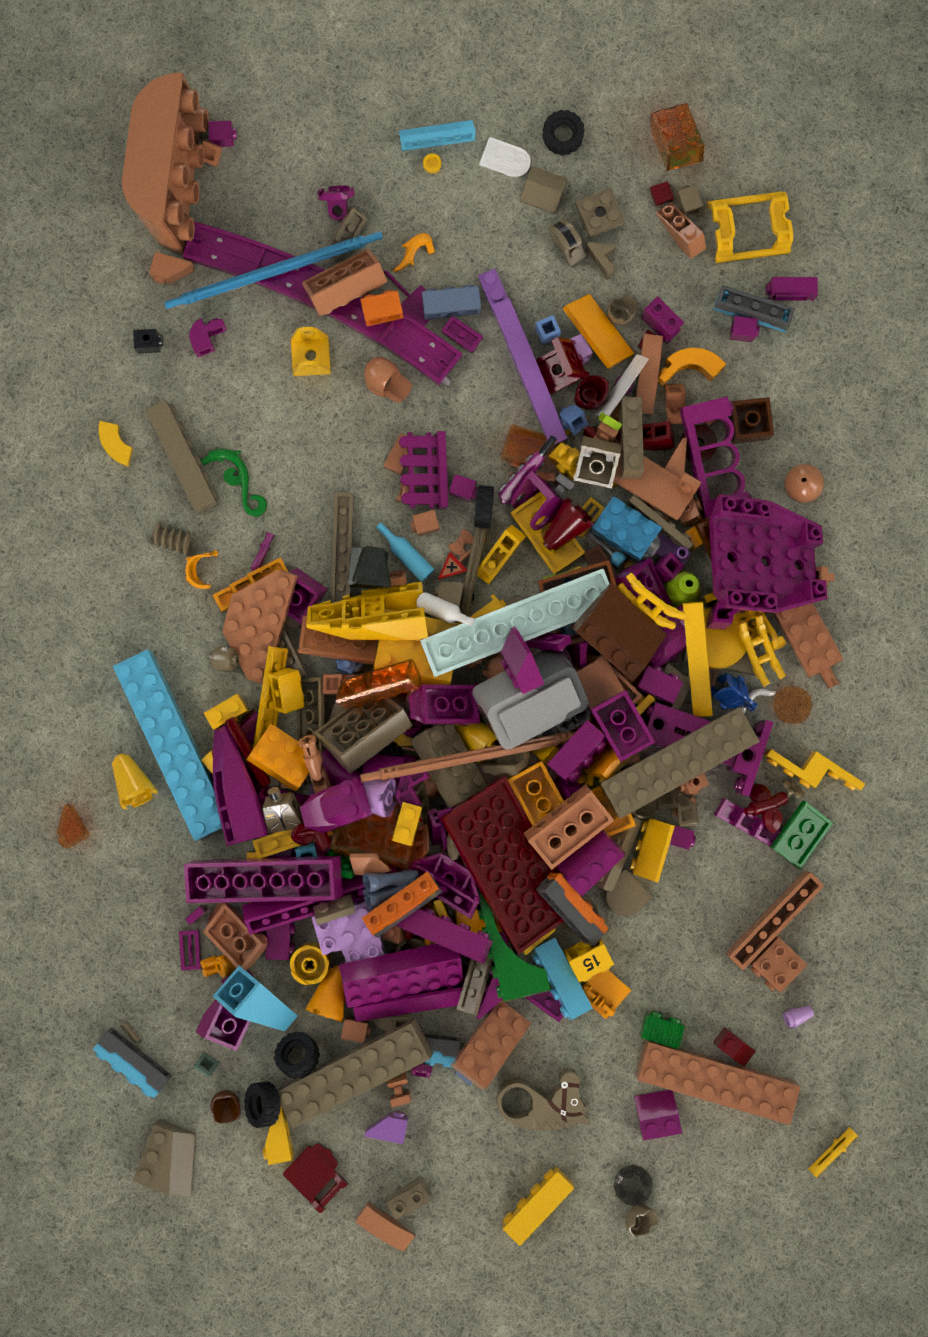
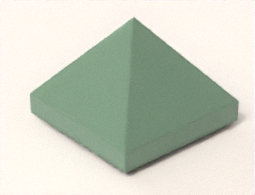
(206, 1065)

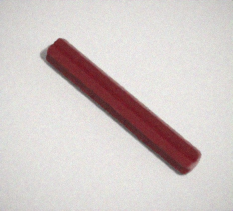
(246, 749)

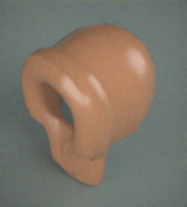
(377, 375)

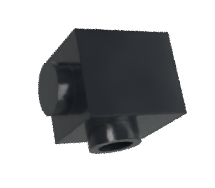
(147, 341)

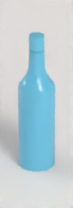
(407, 554)

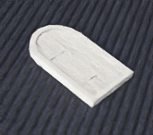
(505, 158)

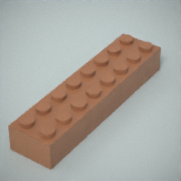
(718, 1081)

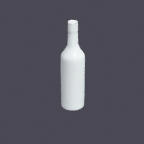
(442, 609)

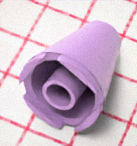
(380, 796)

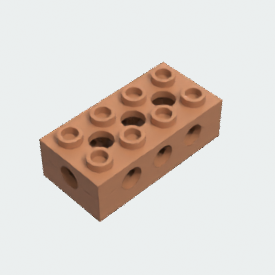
(572, 838)

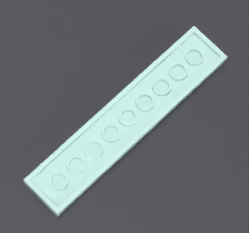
(530, 616)

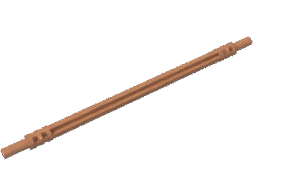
(466, 757)

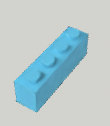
(562, 979)

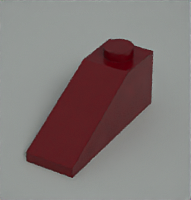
(656, 436)

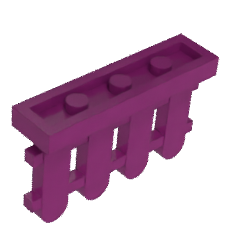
(439, 461)

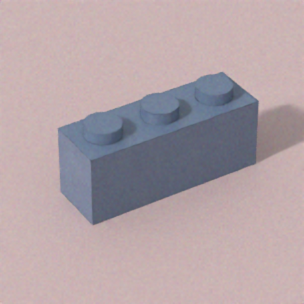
(451, 302)

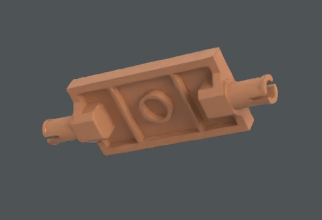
(810, 641)

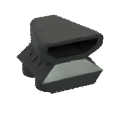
(368, 568)

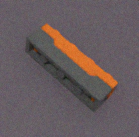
(402, 904)
(572, 908)

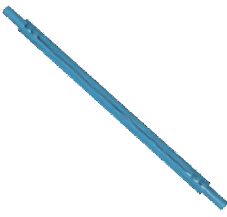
(273, 270)

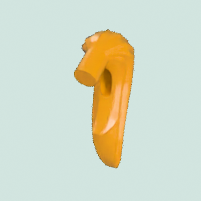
(411, 248)

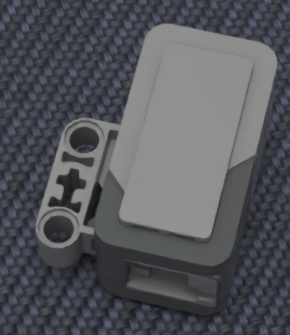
(543, 711)

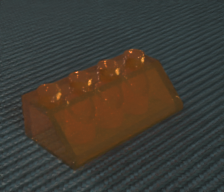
(378, 684)

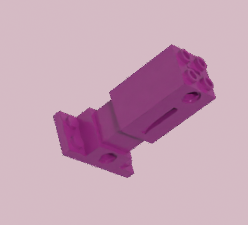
(677, 724)

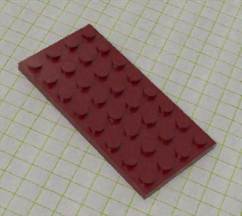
(503, 863)

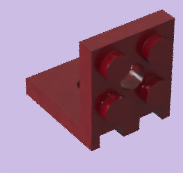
(571, 362)

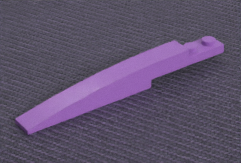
(522, 356)

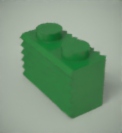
(662, 1030)

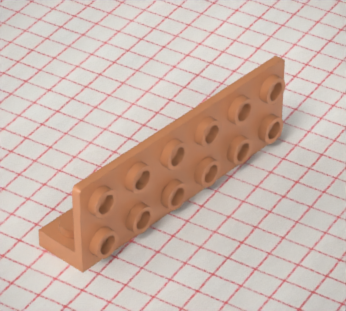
(656, 484)

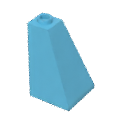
(253, 1002)

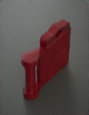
(312, 1172)

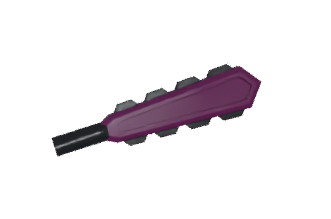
(533, 463)

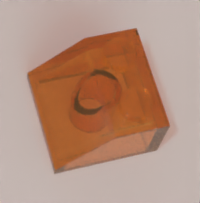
(520, 444)

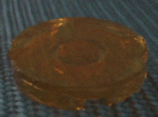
(792, 710)

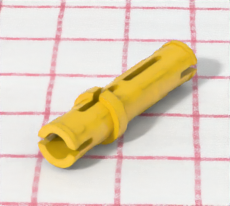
(833, 1152)

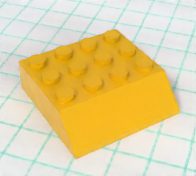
(396, 651)

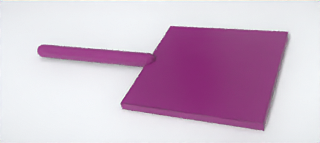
(413, 304)

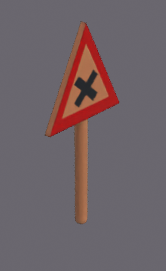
(453, 566)

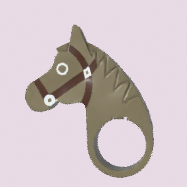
(550, 1111)

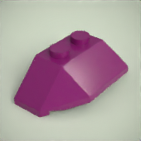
(454, 879)

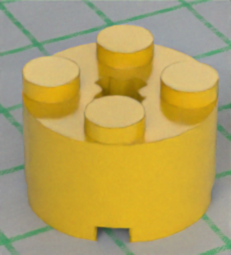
(302, 972)

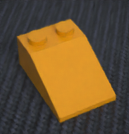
(535, 791)

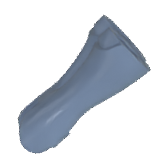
(385, 885)

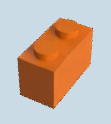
(382, 308)

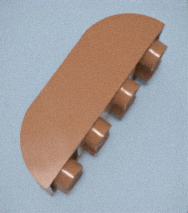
(163, 159)

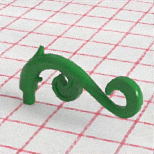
(242, 478)

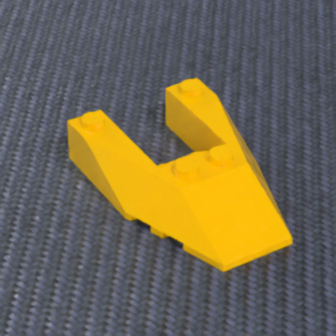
(366, 618)

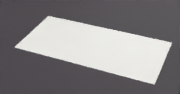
(623, 385)

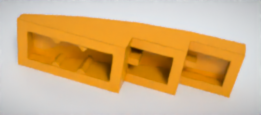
(224, 596)

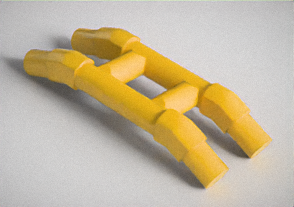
(660, 605)
(769, 656)

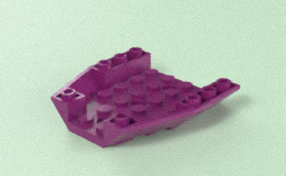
(765, 530)

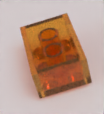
(677, 136)

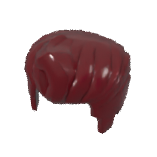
(592, 392)

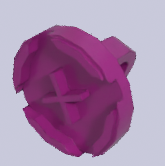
(336, 196)

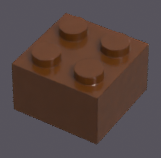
(752, 420)

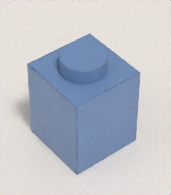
(547, 330)

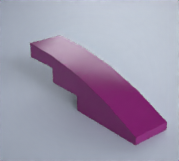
(747, 823)

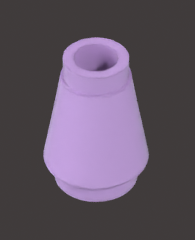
(797, 1016)

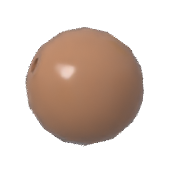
(804, 483)

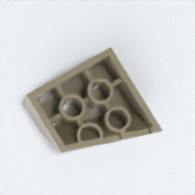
(168, 1160)

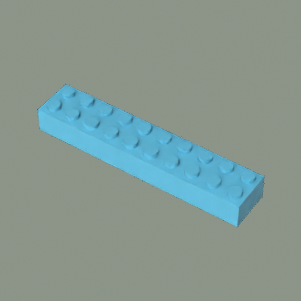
(170, 742)

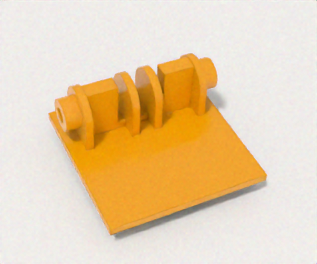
(605, 993)

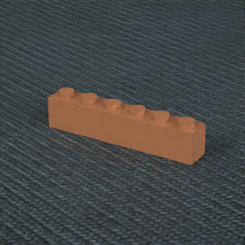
(774, 919)

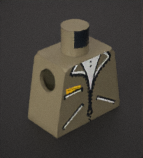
(281, 811)

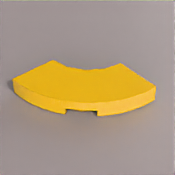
(113, 444)

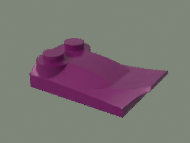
(672, 643)
(444, 705)
(336, 806)

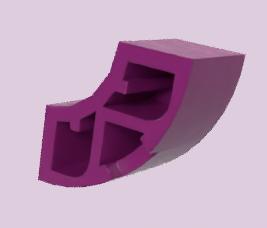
(720, 617)

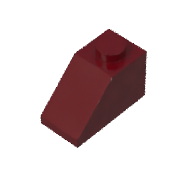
(734, 1046)

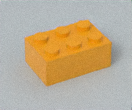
(280, 757)

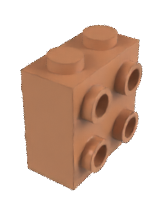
(777, 965)

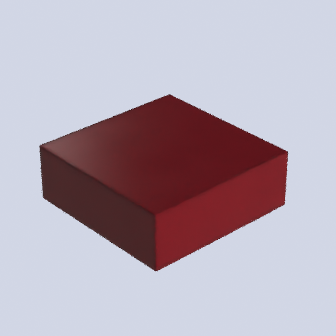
(661, 193)

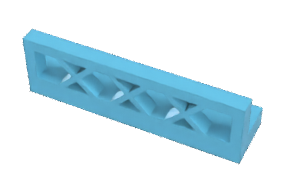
(437, 135)

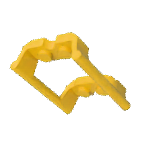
(779, 224)

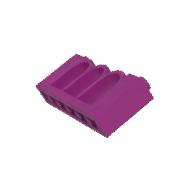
(702, 412)

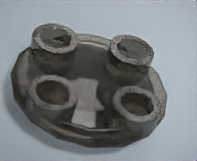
(633, 1185)

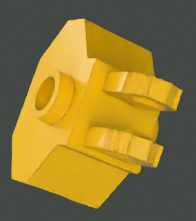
(565, 460)

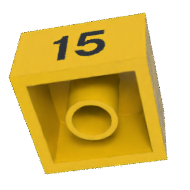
(588, 960)

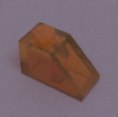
(71, 828)

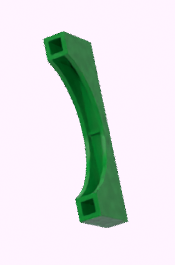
(515, 976)

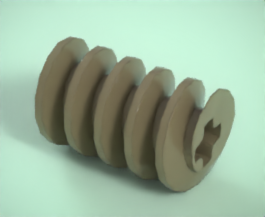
(171, 539)

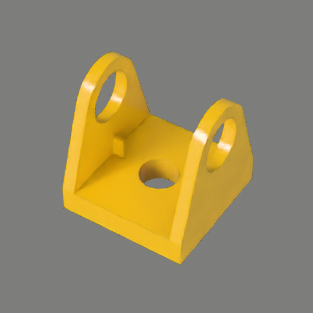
(303, 343)

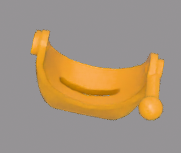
(191, 572)

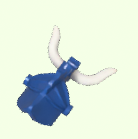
(737, 693)

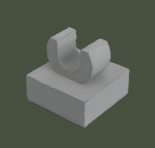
(564, 483)

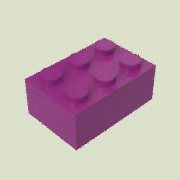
(578, 753)

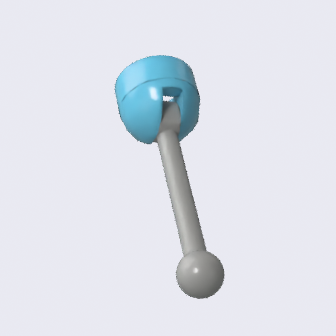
(617, 558)

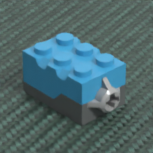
(627, 531)

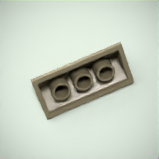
(314, 712)

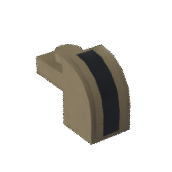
(568, 240)

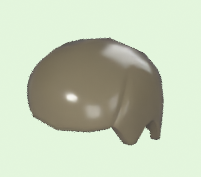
(624, 305)

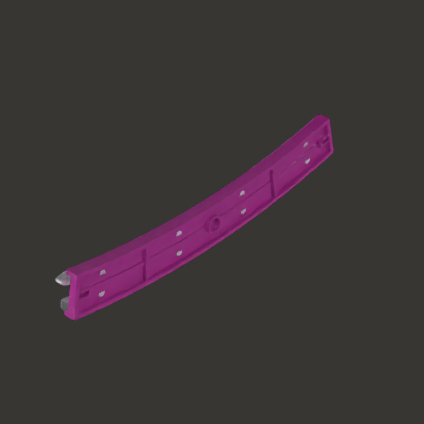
(402, 337)

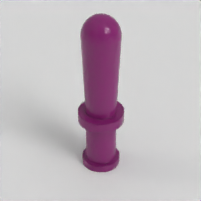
(257, 563)

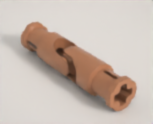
(313, 761)

